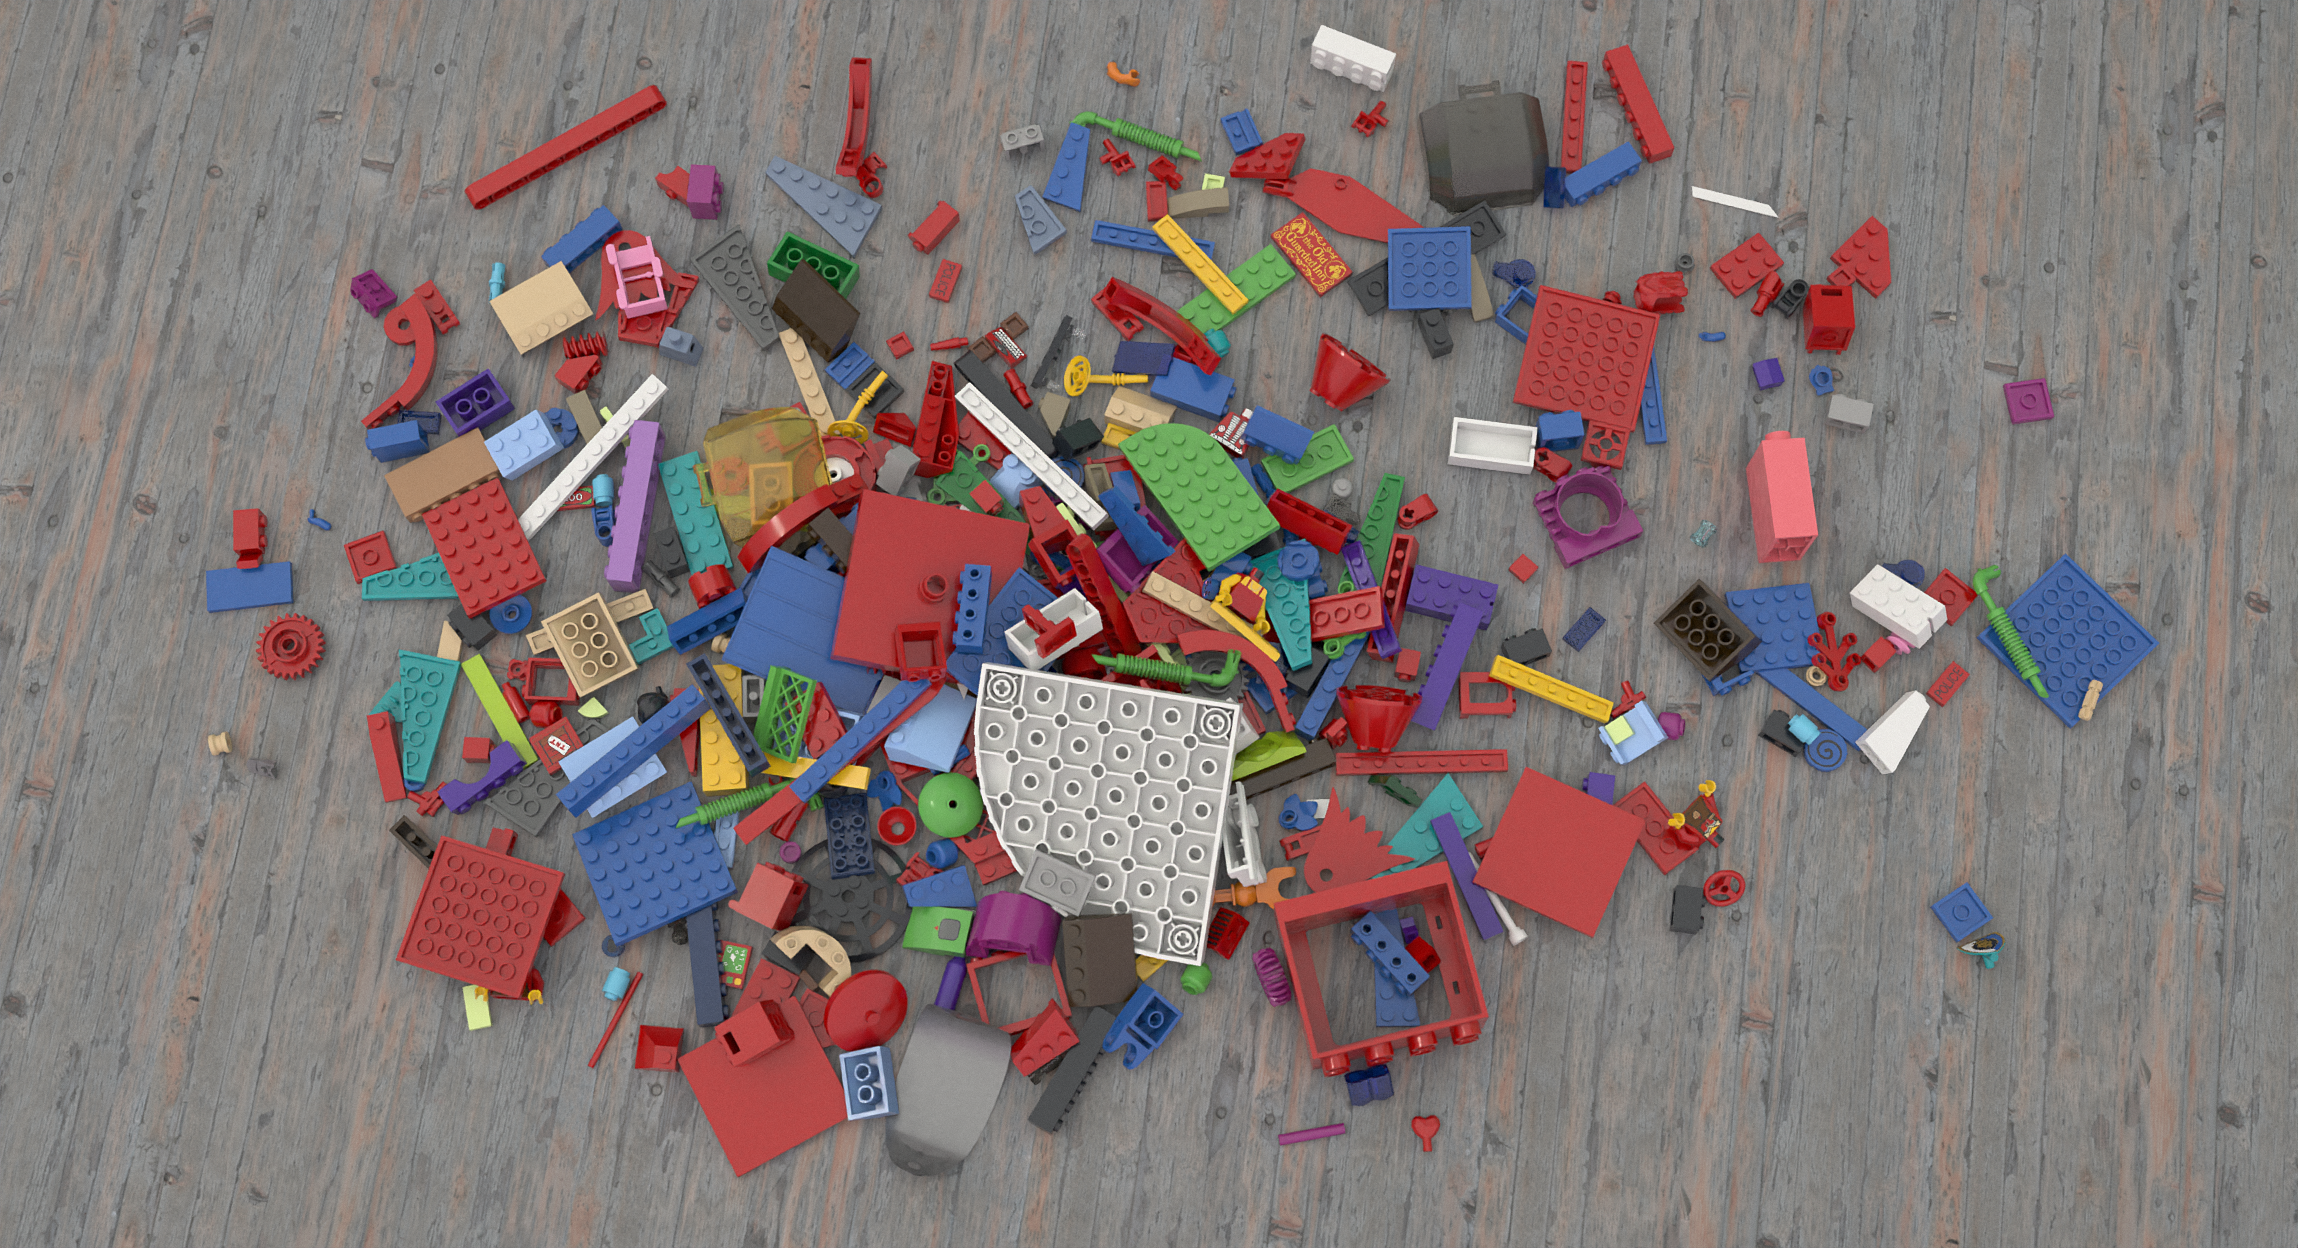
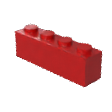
(1309, 521)

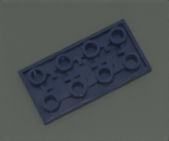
(849, 836)

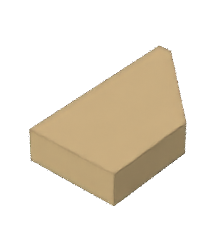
(450, 644)

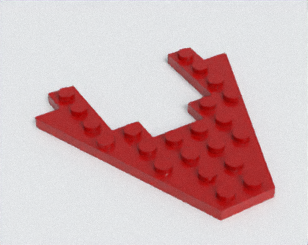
(1159, 623)

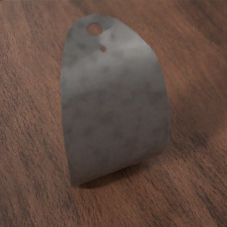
(945, 1090)

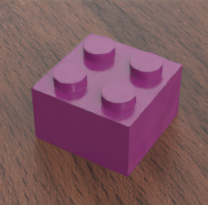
(704, 192)

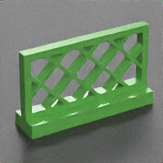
(772, 709)

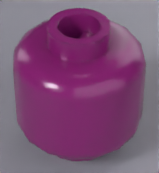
(1672, 724)

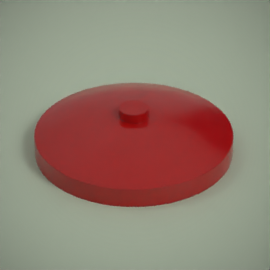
(865, 1010)

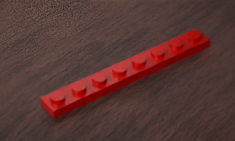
(1421, 762)

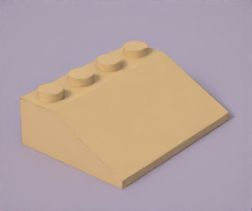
(541, 307)
(590, 644)

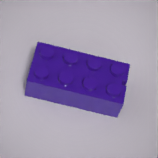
(1437, 591)

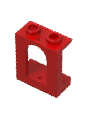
(1467, 708)

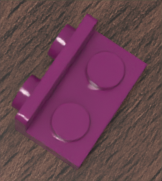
(372, 292)

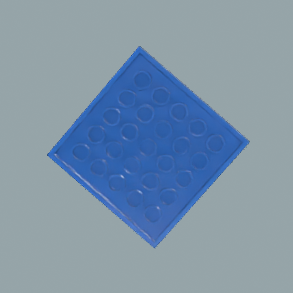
(2073, 636)
(649, 869)

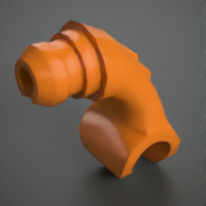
(1128, 79)

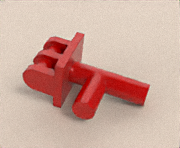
(1368, 123)
(1119, 162)

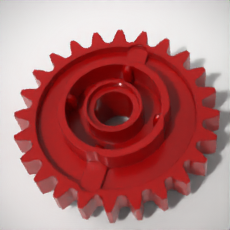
(303, 655)

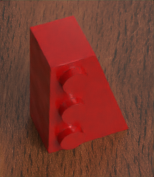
(1042, 516)
(1044, 1039)

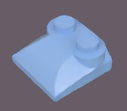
(1013, 478)

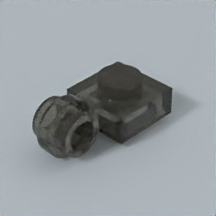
(680, 934)

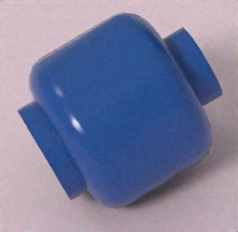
(942, 853)

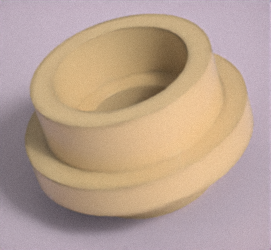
(1809, 676)

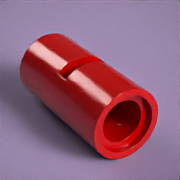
(786, 825)

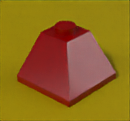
(659, 1048)

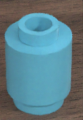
(603, 490)
(1803, 729)
(616, 984)

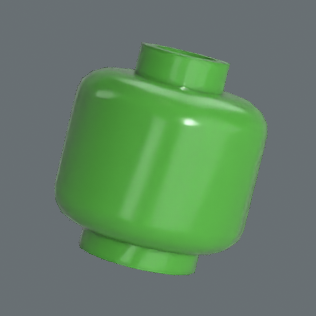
(1196, 978)

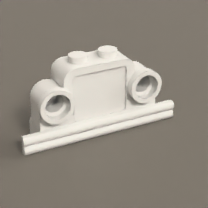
(1242, 841)

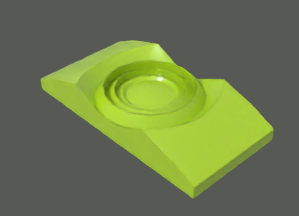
(1267, 751)

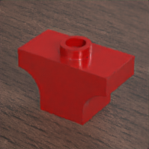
(675, 184)

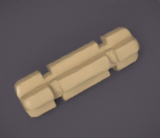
(2090, 700)

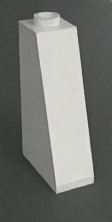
(1892, 733)

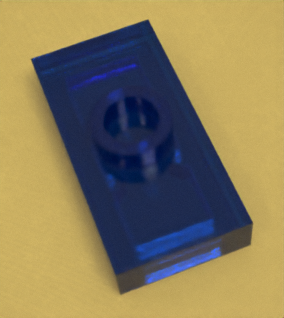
(1554, 187)

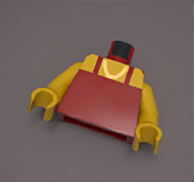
(1245, 597)

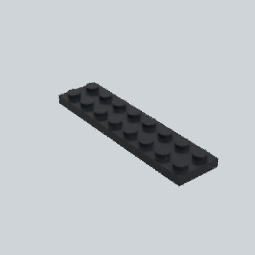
(1372, 284)

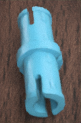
(497, 280)

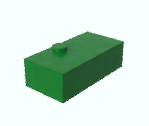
(833, 268)

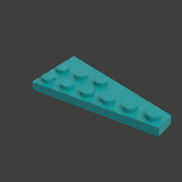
(411, 582)
(425, 701)

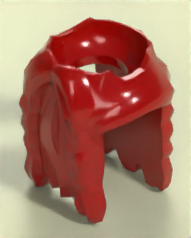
(1660, 292)

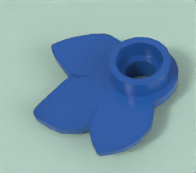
(886, 789)
(1300, 812)

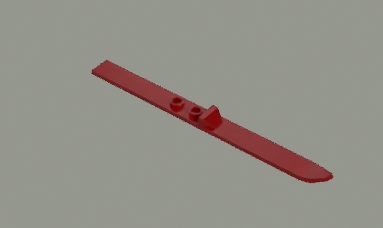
(787, 800)

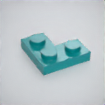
(657, 638)

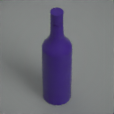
(951, 983)

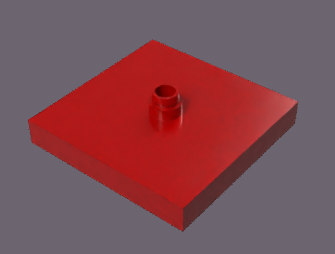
(908, 571)

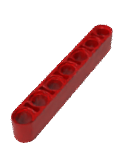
(1102, 596)

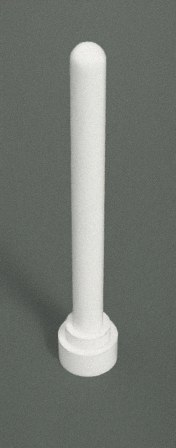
(1516, 934)

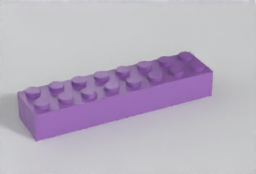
(635, 507)

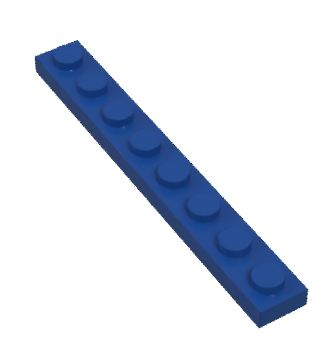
(858, 738)

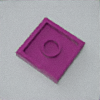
(2028, 401)

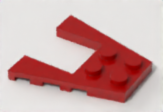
(649, 328)

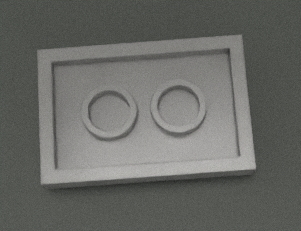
(1057, 882)

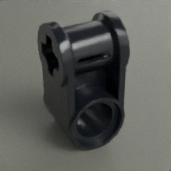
(1788, 300)

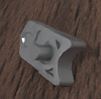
(262, 767)

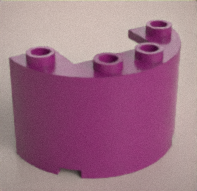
(1121, 561)
(1016, 925)

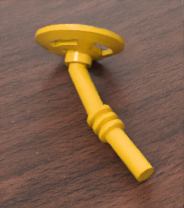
(1084, 377)
(848, 426)

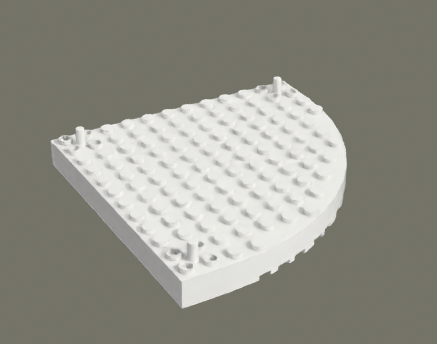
(1116, 786)

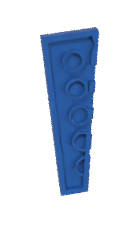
(1391, 1006)

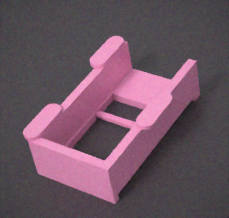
(634, 258)

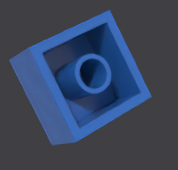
(1560, 431)

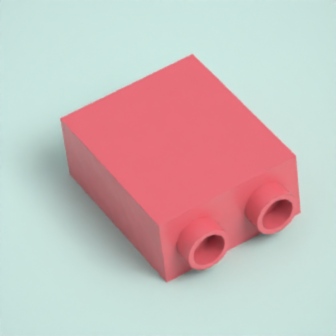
(1781, 498)

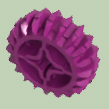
(1272, 977)

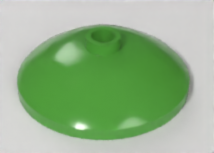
(935, 808)

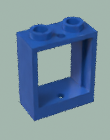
(1503, 310)

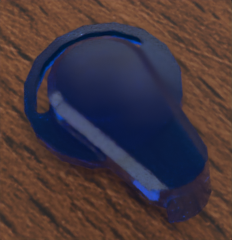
(1515, 272)
(1908, 571)

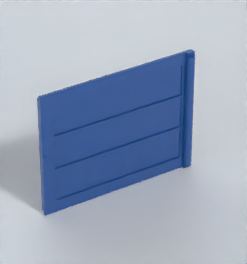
(793, 625)

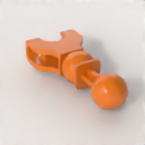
(1259, 893)

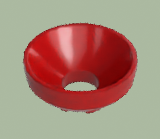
(892, 816)

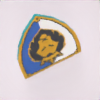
(1986, 946)

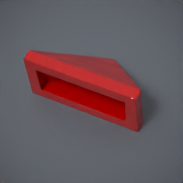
(895, 427)

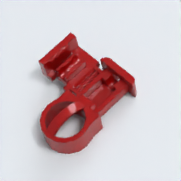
(868, 170)
(918, 870)

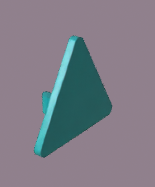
(390, 702)

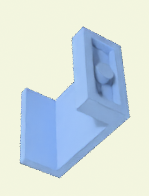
(1647, 734)

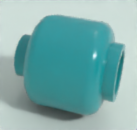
(1218, 341)

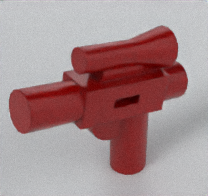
(1628, 700)
(428, 801)

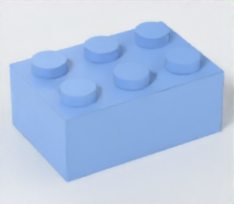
(524, 445)

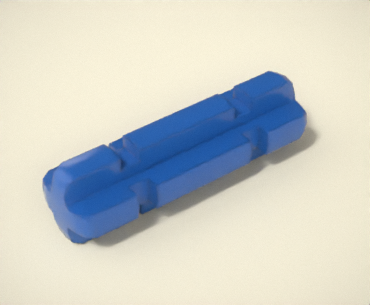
(1262, 479)

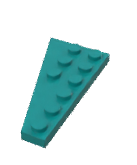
(1288, 609)
(1417, 836)

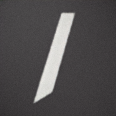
(1733, 201)

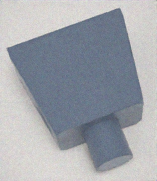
(677, 346)

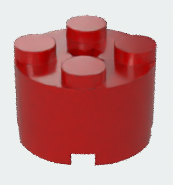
(711, 584)
(1083, 664)

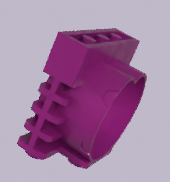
(1578, 547)

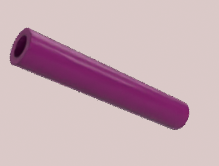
(1311, 1134)

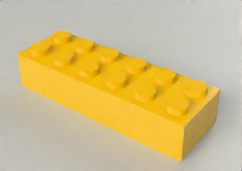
(721, 766)

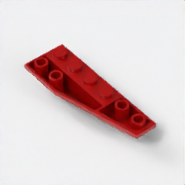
(937, 424)

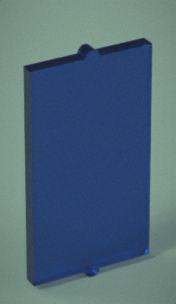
(1143, 358)

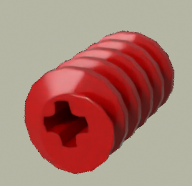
(587, 347)

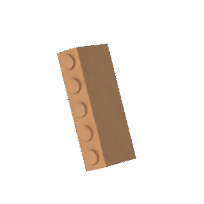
(442, 475)

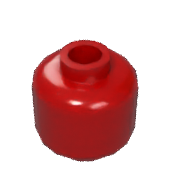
(545, 713)

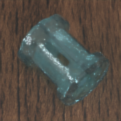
(1703, 533)

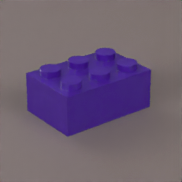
(475, 404)

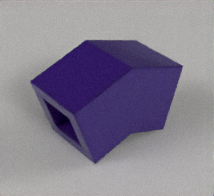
(1408, 929)

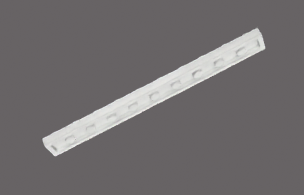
(591, 456)
(1032, 456)

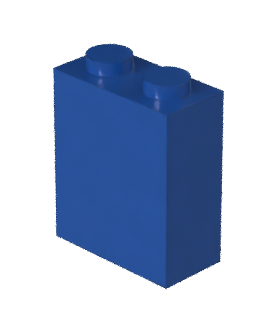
(397, 441)

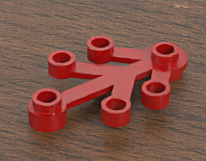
(1837, 677)

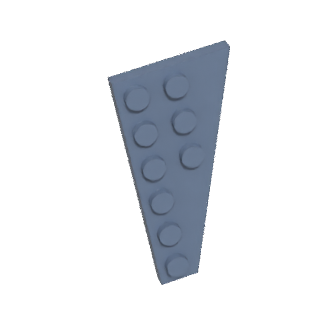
(831, 206)

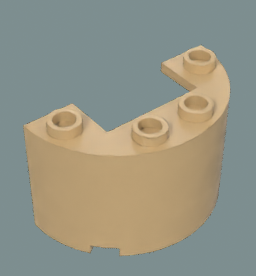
(794, 938)

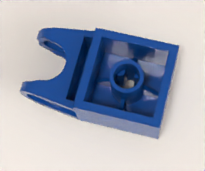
(1142, 1025)

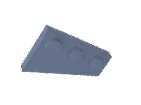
(1038, 219)

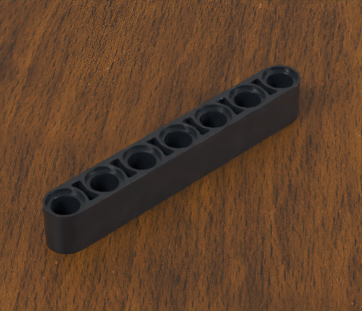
(987, 384)

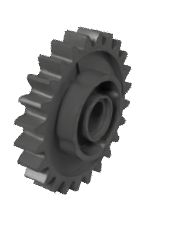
(1212, 662)

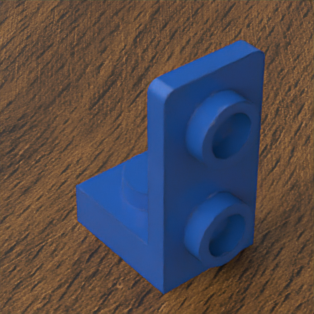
(1716, 685)

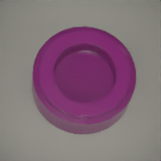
(790, 852)

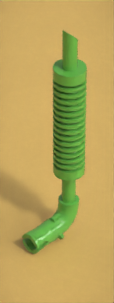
(1138, 135)
(2006, 630)
(1164, 670)
(741, 801)

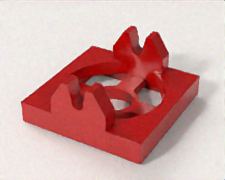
(1608, 432)

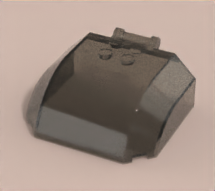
(1484, 150)

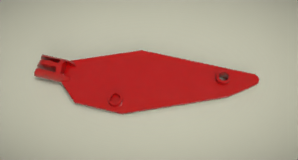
(1341, 204)

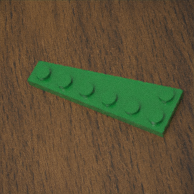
(964, 480)
(1379, 526)

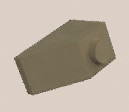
(1054, 412)

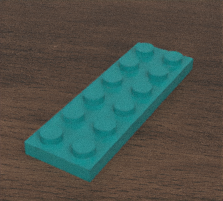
(697, 525)

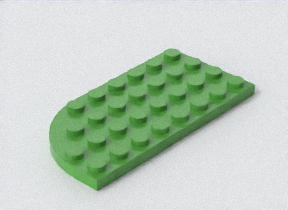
(1199, 490)

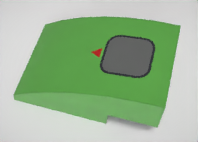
(938, 930)

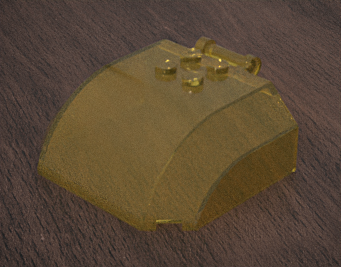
(761, 467)

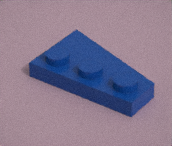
(942, 889)

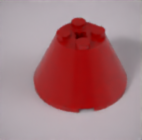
(1343, 375)
(1377, 714)

